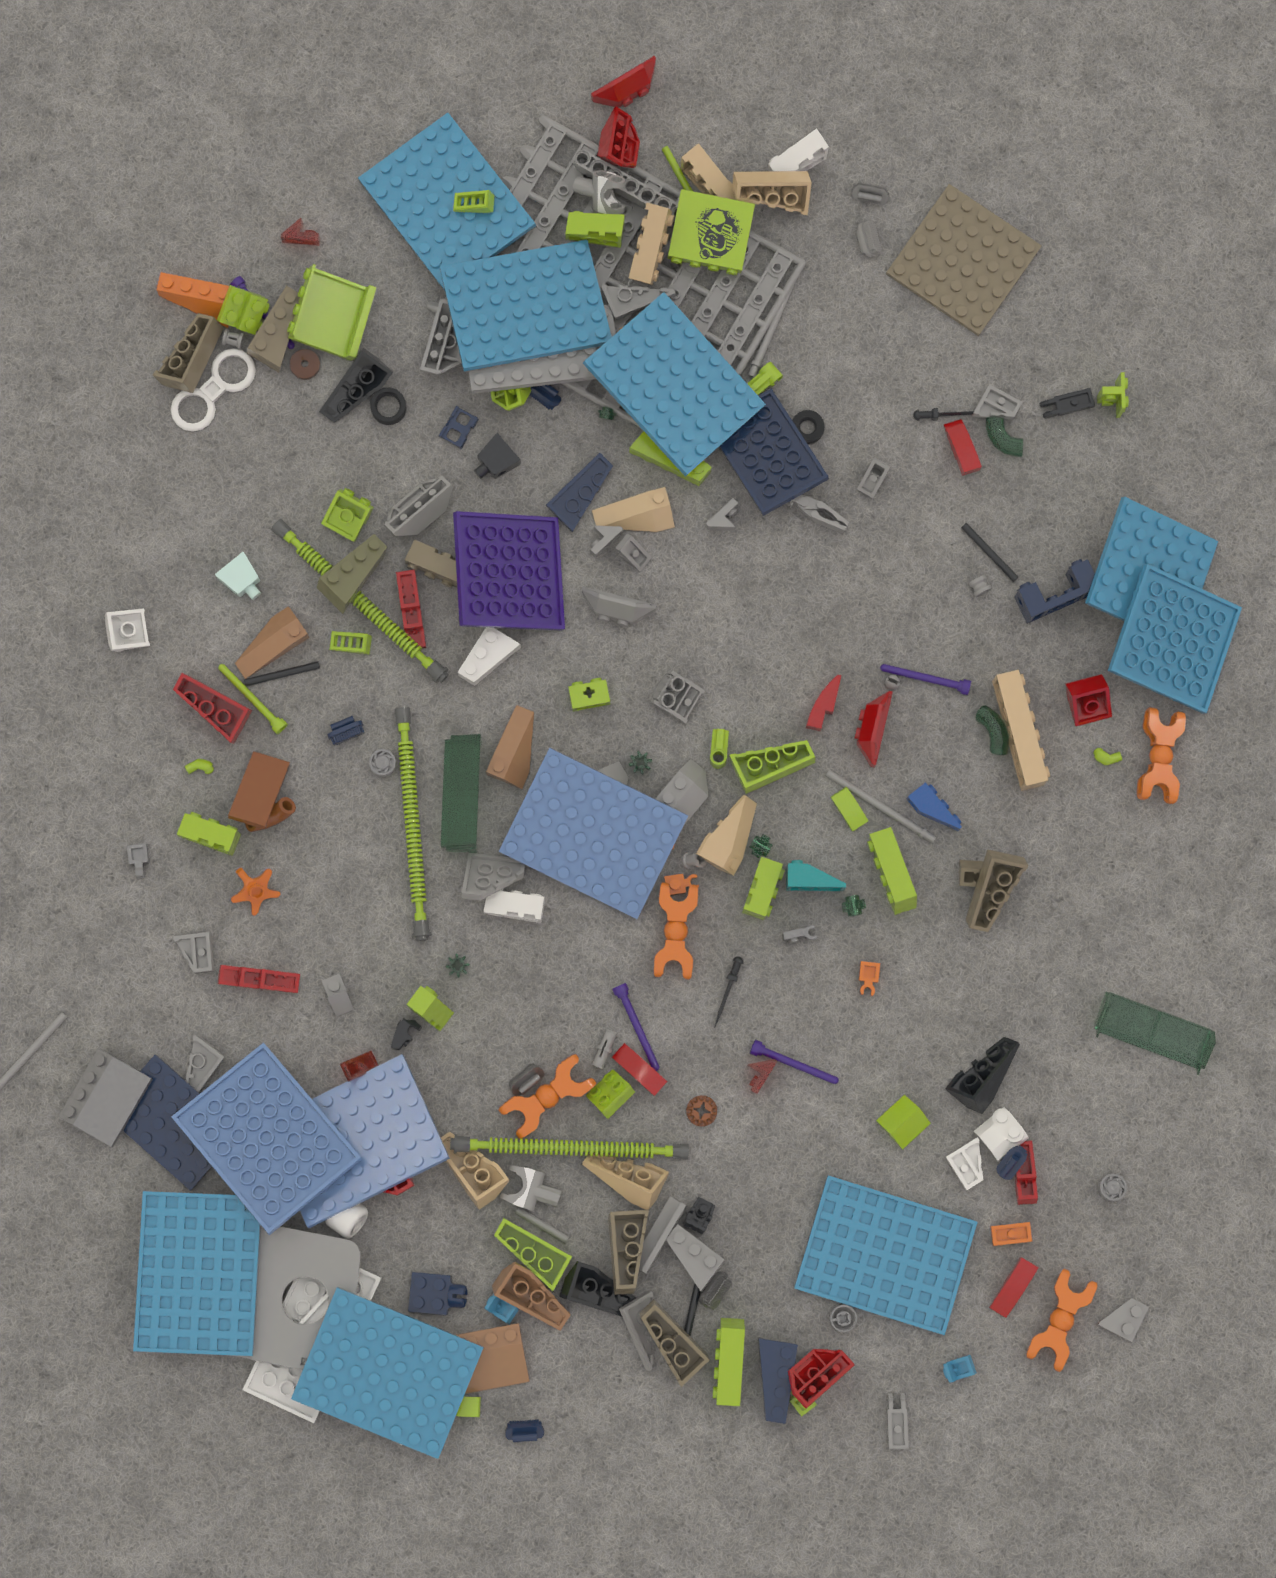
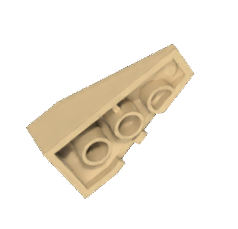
(641, 512)
(728, 842)
(476, 1174)
(634, 1182)

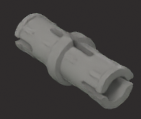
(604, 1049)

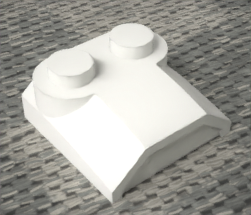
(126, 630)
(1001, 1133)

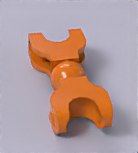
(1161, 755)
(675, 930)
(547, 1096)
(1061, 1320)

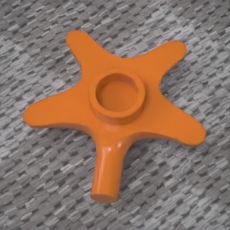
(254, 889)

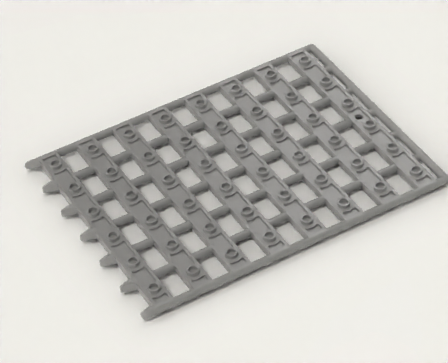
(522, 188)

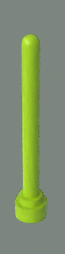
(277, 724)

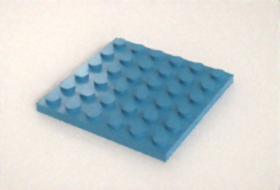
(1142, 538)
(1174, 638)

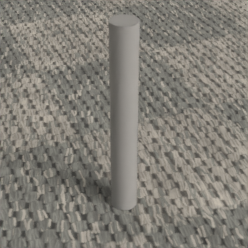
(542, 1225)

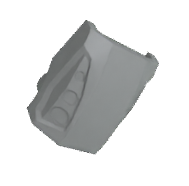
(681, 695)

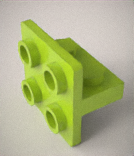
(1115, 394)
(610, 1093)

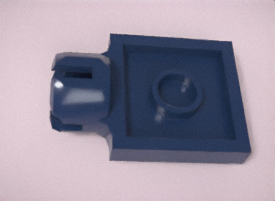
(435, 1294)

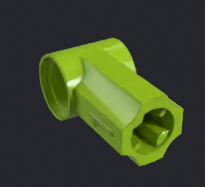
(767, 377)
(719, 746)

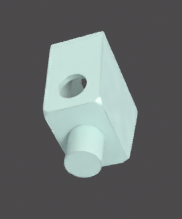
(240, 577)

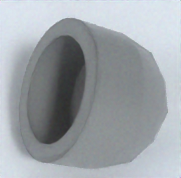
(889, 685)

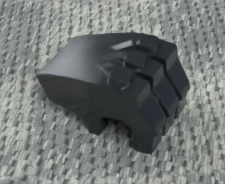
(401, 1036)
(699, 1215)

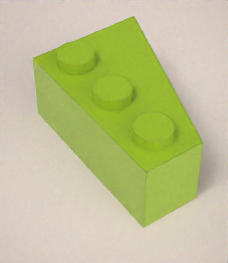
(596, 228)
(209, 833)
(763, 888)
(429, 1007)

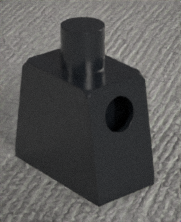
(496, 458)

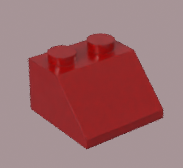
(1089, 700)

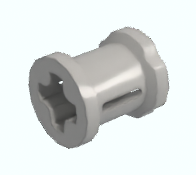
(228, 334)
(690, 860)

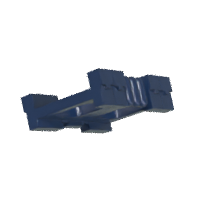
(453, 424)

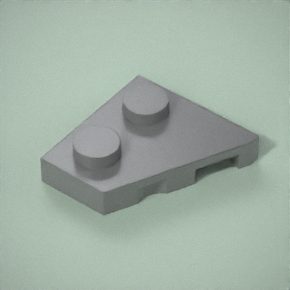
(997, 404)
(197, 950)
(1125, 1319)

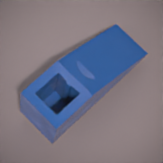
(930, 806)

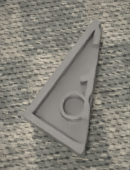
(203, 1063)

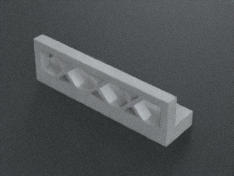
(659, 1232)

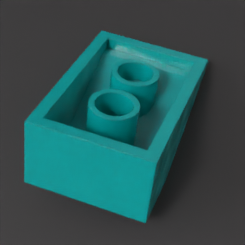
(808, 878)

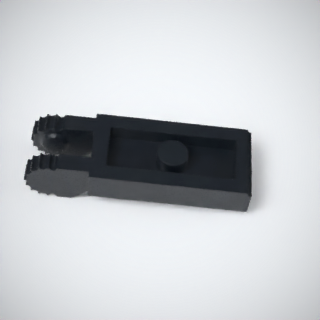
(1069, 403)

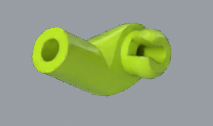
(1105, 758)
(201, 764)

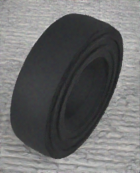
(813, 417)

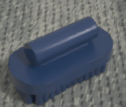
(546, 395)
(345, 730)
(1012, 1162)
(524, 1430)

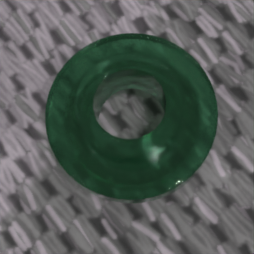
(607, 413)

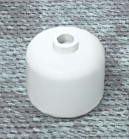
(348, 1221)

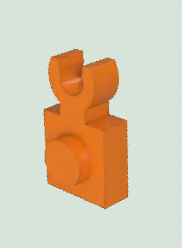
(678, 883)
(869, 974)

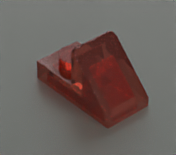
(295, 235)
(358, 1066)
(764, 1069)

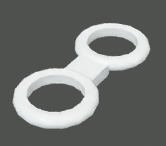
(213, 389)

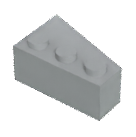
(695, 1256)

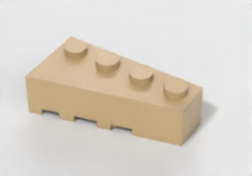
(705, 174)
(774, 188)
(651, 244)

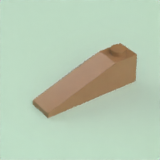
(275, 639)
(513, 753)
(525, 1291)

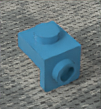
(501, 1309)
(959, 1368)

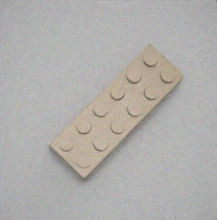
(1022, 735)

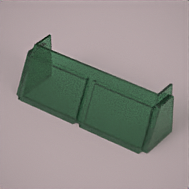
(460, 793)
(1155, 1031)

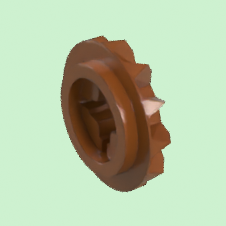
(693, 1115)

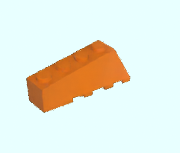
(193, 294)

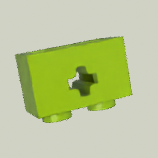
(599, 697)

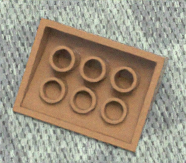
(501, 1359)

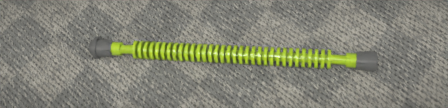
(365, 606)
(420, 925)
(465, 1144)

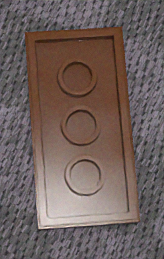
(259, 790)

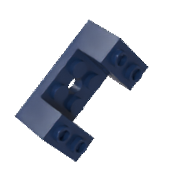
(1033, 604)

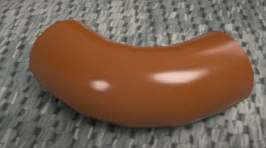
(281, 811)

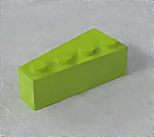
(650, 452)
(770, 764)
(539, 1256)
(730, 1362)

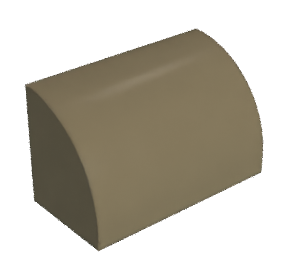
(969, 872)

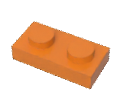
(1011, 1233)

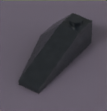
(359, 382)
(981, 1082)
(593, 1288)

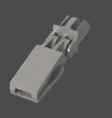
(811, 507)

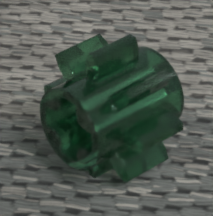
(641, 768)
(761, 846)
(853, 905)
(453, 962)

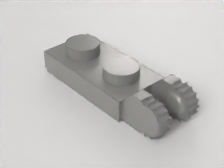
(897, 1424)

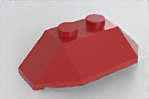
(627, 86)
(619, 140)
(872, 727)
(817, 1374)

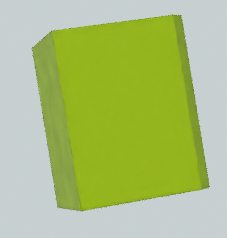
(903, 1121)

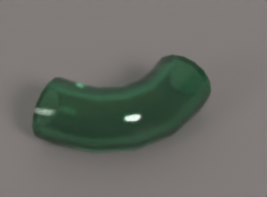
(1001, 439)
(996, 729)

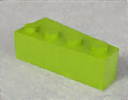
(893, 870)

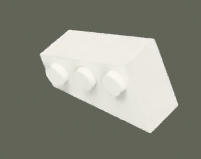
(802, 155)
(487, 655)
(515, 905)

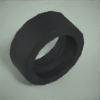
(388, 392)

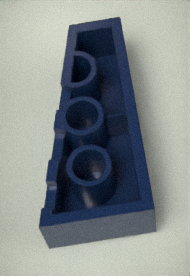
(775, 1362)

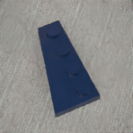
(577, 495)

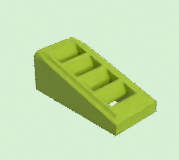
(485, 205)
(365, 645)

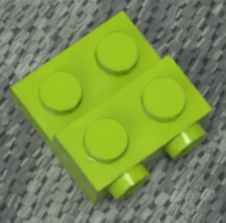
(243, 309)
(347, 514)

